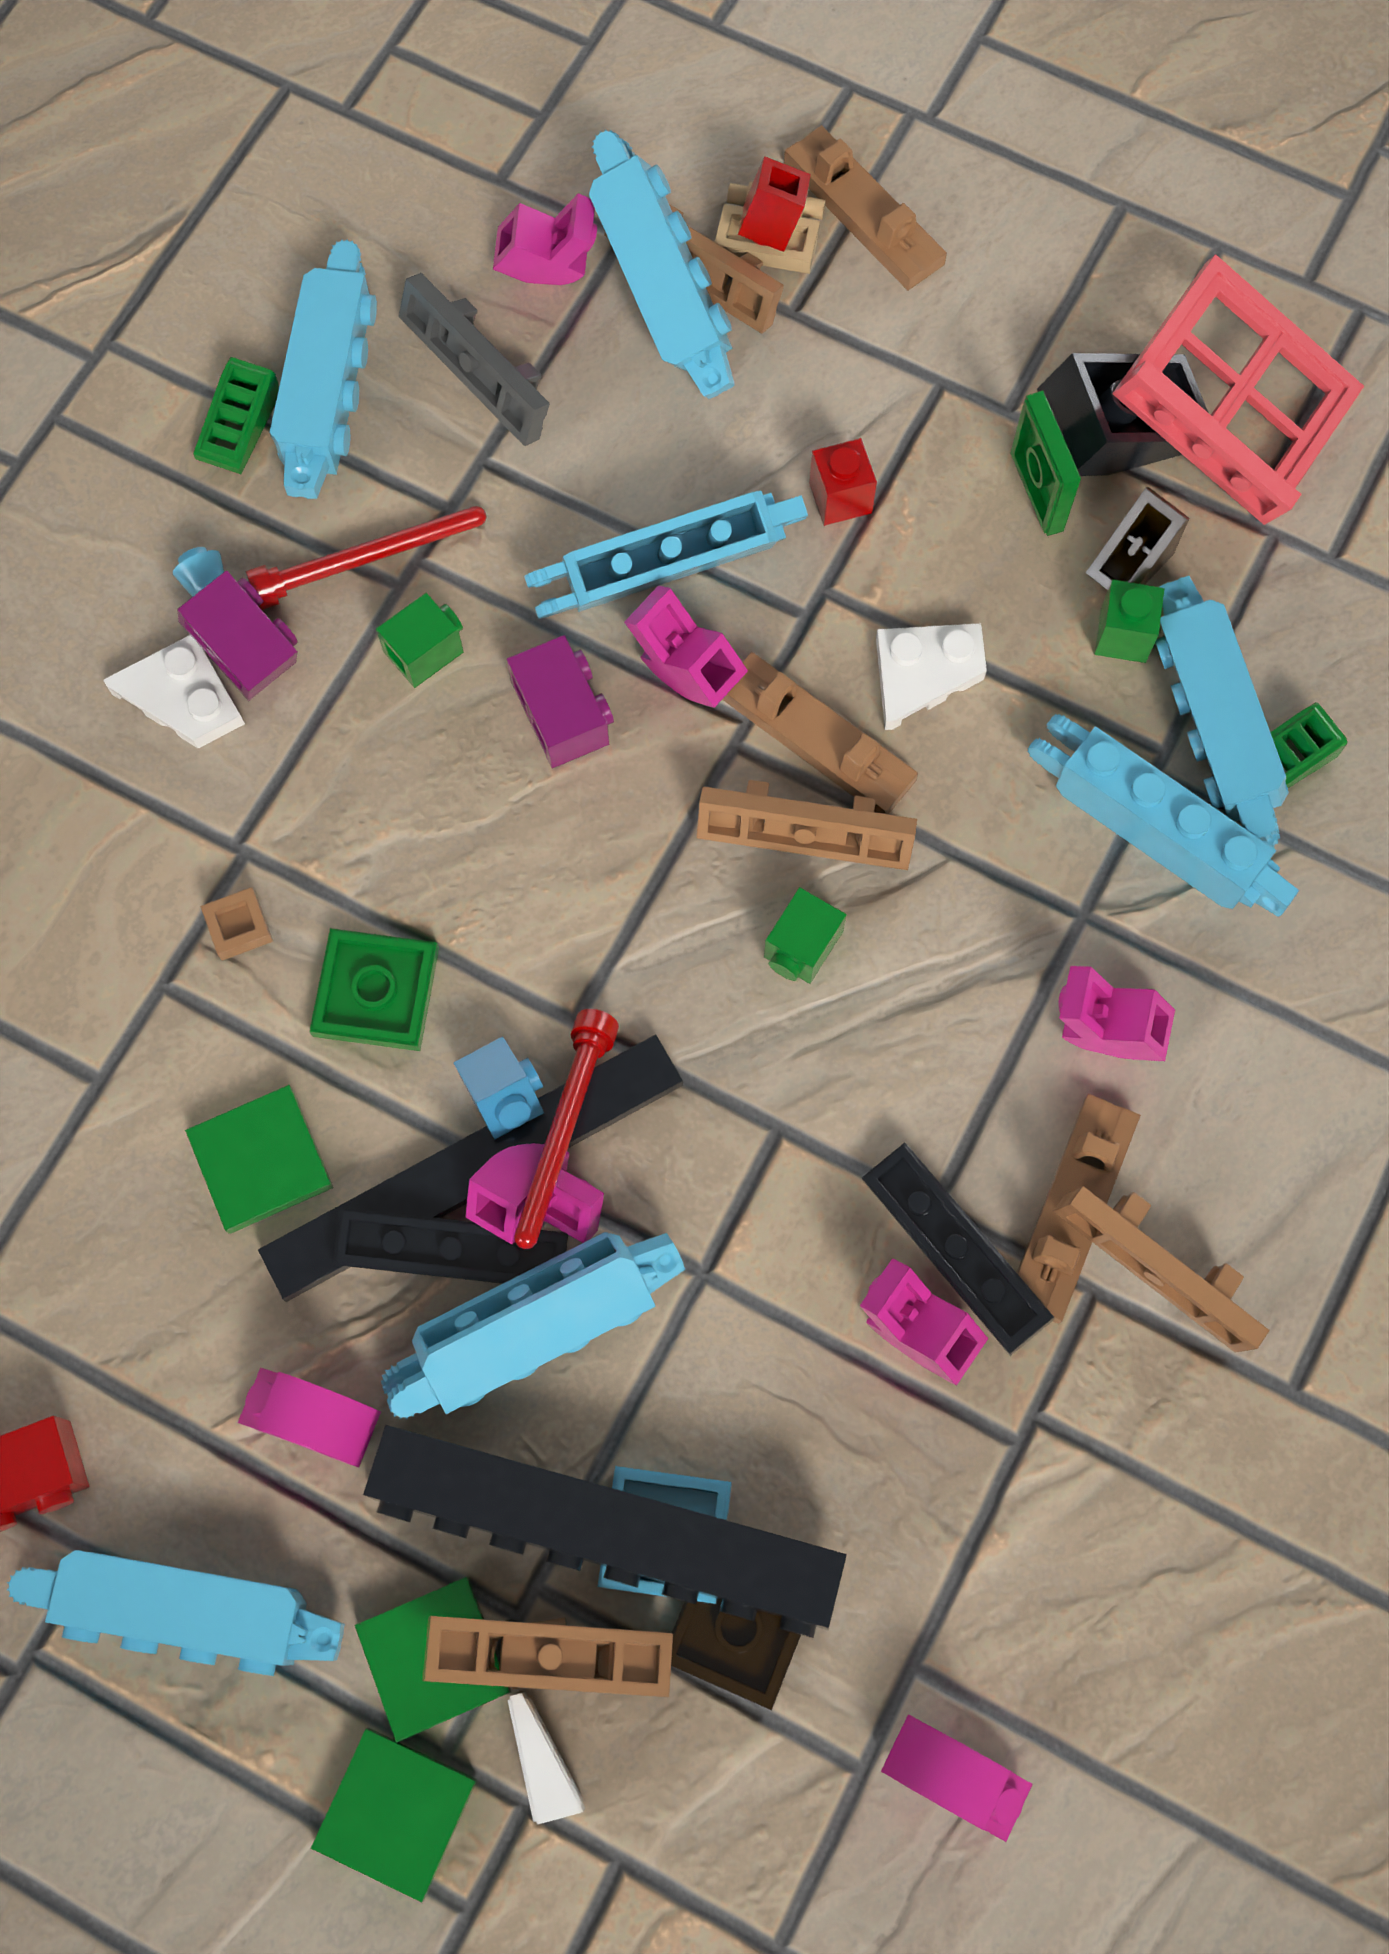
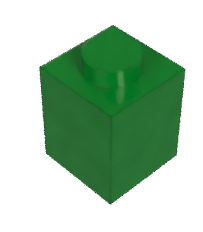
(1129, 621)
(421, 639)
(803, 937)

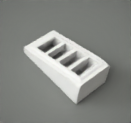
(546, 1777)

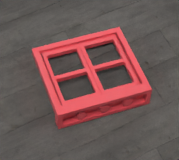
(1204, 436)

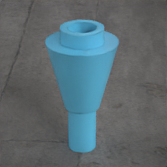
(198, 569)

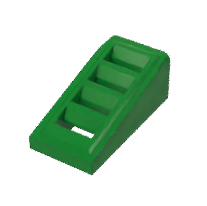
(246, 385)
(1314, 737)

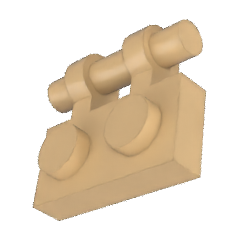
(800, 248)

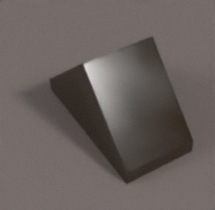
(1140, 542)

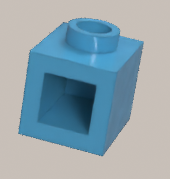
(501, 1086)

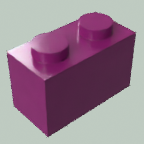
(239, 634)
(560, 701)

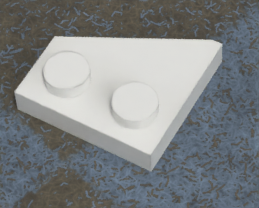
(926, 666)
(180, 692)

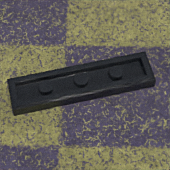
(436, 1247)
(958, 1249)

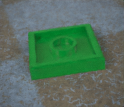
(1045, 464)
(374, 989)
(259, 1159)
(396, 1656)
(394, 1814)

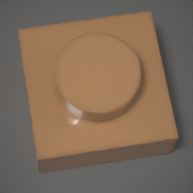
(236, 923)

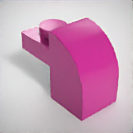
(546, 248)
(684, 656)
(1114, 1020)
(502, 1186)
(921, 1323)
(309, 1416)
(957, 1778)

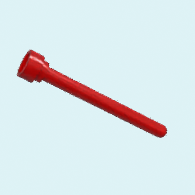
(273, 584)
(591, 1037)

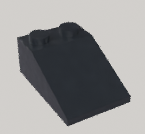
(1096, 425)

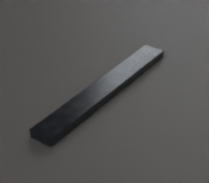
(442, 1180)

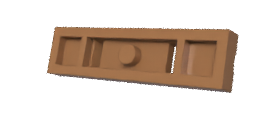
(866, 208)
(750, 294)
(820, 736)
(806, 826)
(1056, 1248)
(1201, 1299)
(548, 1657)

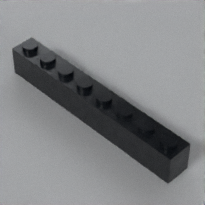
(607, 1528)

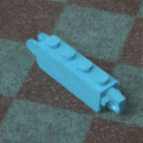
(659, 265)
(322, 371)
(668, 551)
(1224, 709)
(1163, 818)
(529, 1322)
(180, 1609)

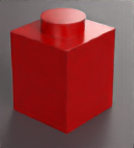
(774, 204)
(842, 481)

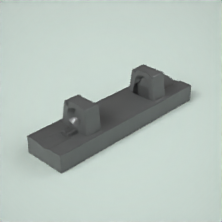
(451, 335)

